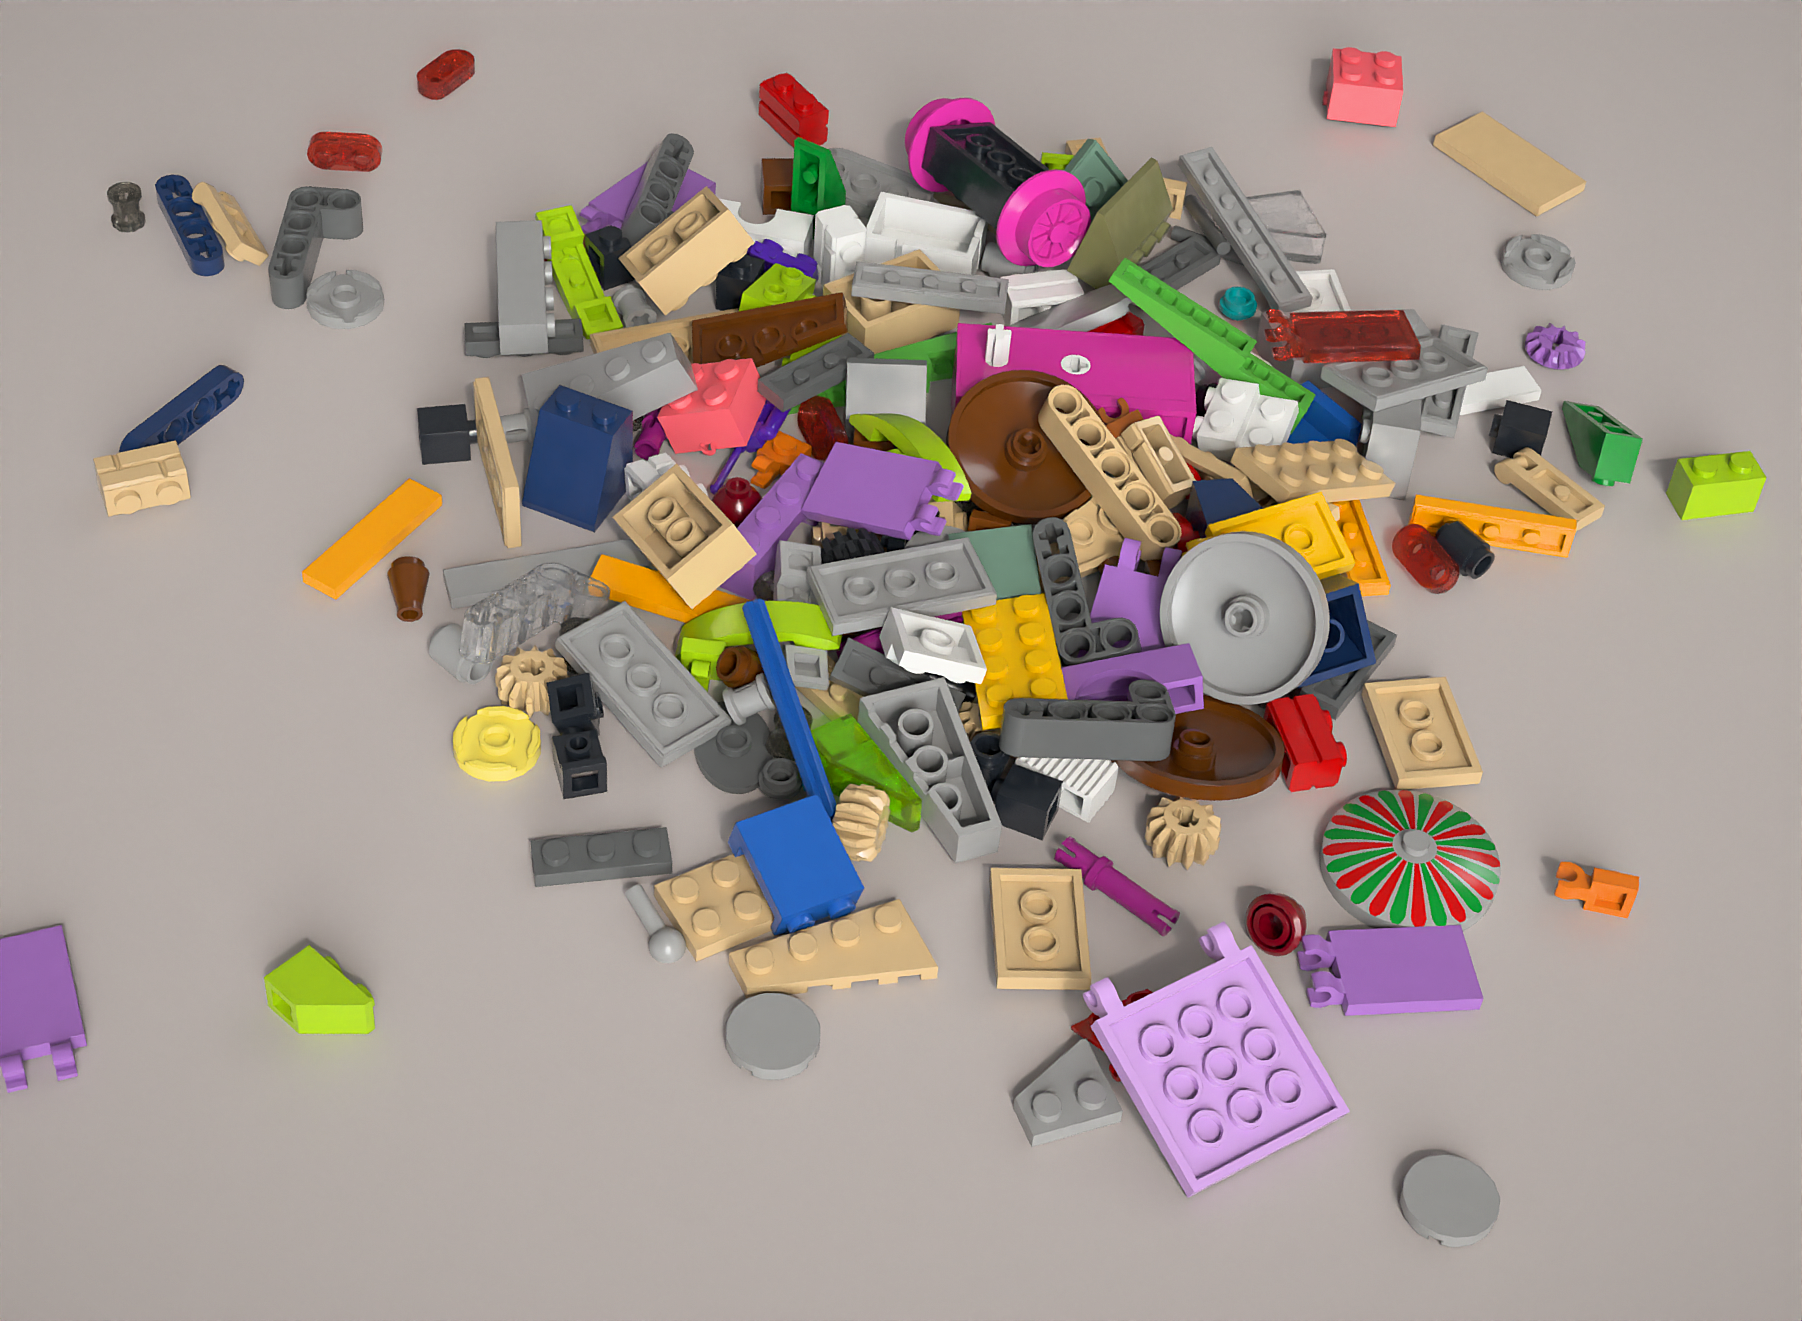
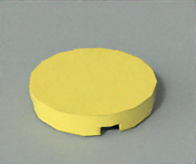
(496, 744)

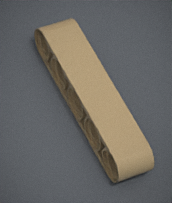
(1108, 456)

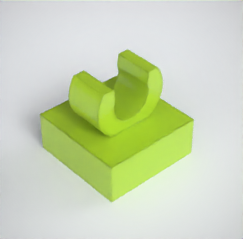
(701, 659)

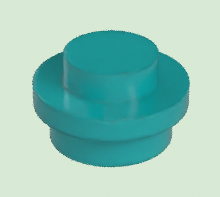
(1238, 303)

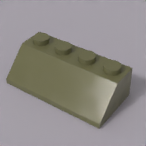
(1125, 227)

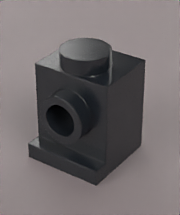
(603, 250)
(575, 703)
(576, 753)

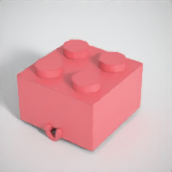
(1364, 87)
(718, 412)

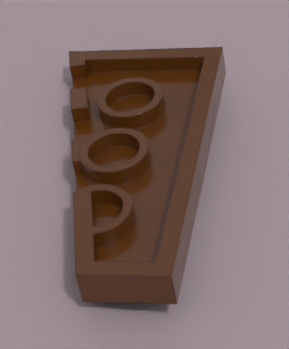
(769, 331)

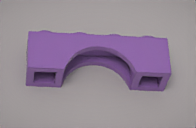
(774, 521)
(1111, 677)

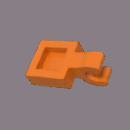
(777, 457)
(1601, 892)

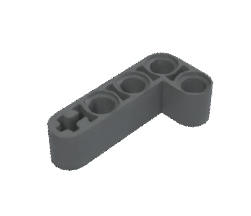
(658, 187)
(309, 218)
(1070, 598)
(1092, 728)

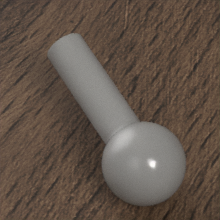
(666, 943)

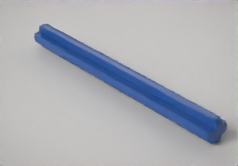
(788, 704)

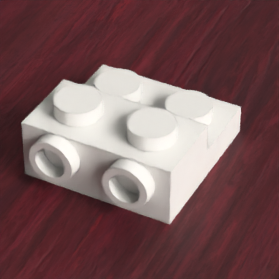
(1242, 418)
(932, 646)

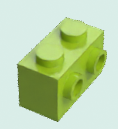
(777, 287)
(1716, 485)

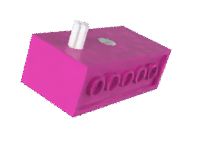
(1143, 370)

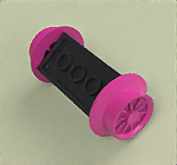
(1034, 209)

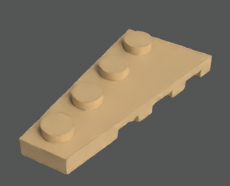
(1093, 539)
(849, 949)

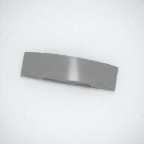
(806, 665)

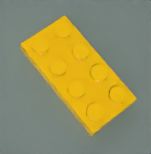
(1018, 654)

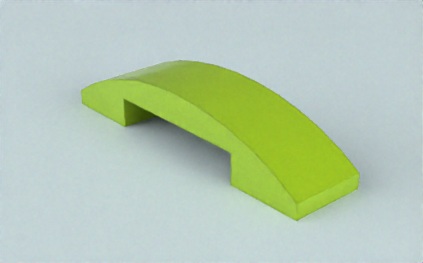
(575, 273)
(913, 440)
(791, 622)

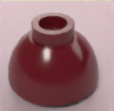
(736, 499)
(1275, 923)

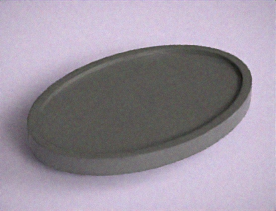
(735, 755)

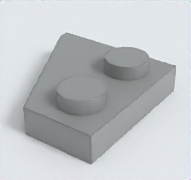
(1067, 1098)

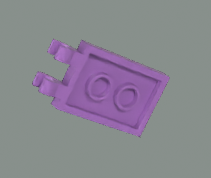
(614, 203)
(880, 492)
(1134, 595)
(1392, 970)
(37, 1005)

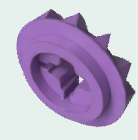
(1566, 356)

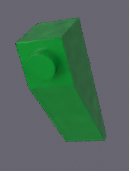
(815, 180)
(1601, 443)

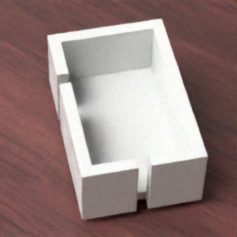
(944, 233)

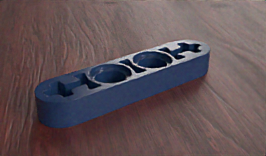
(189, 224)
(212, 391)

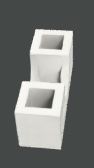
(787, 229)

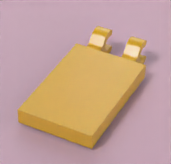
(1300, 523)

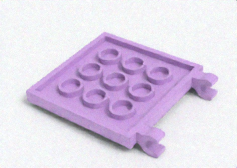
(1216, 1065)

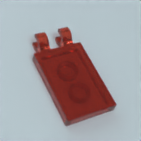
(1343, 336)

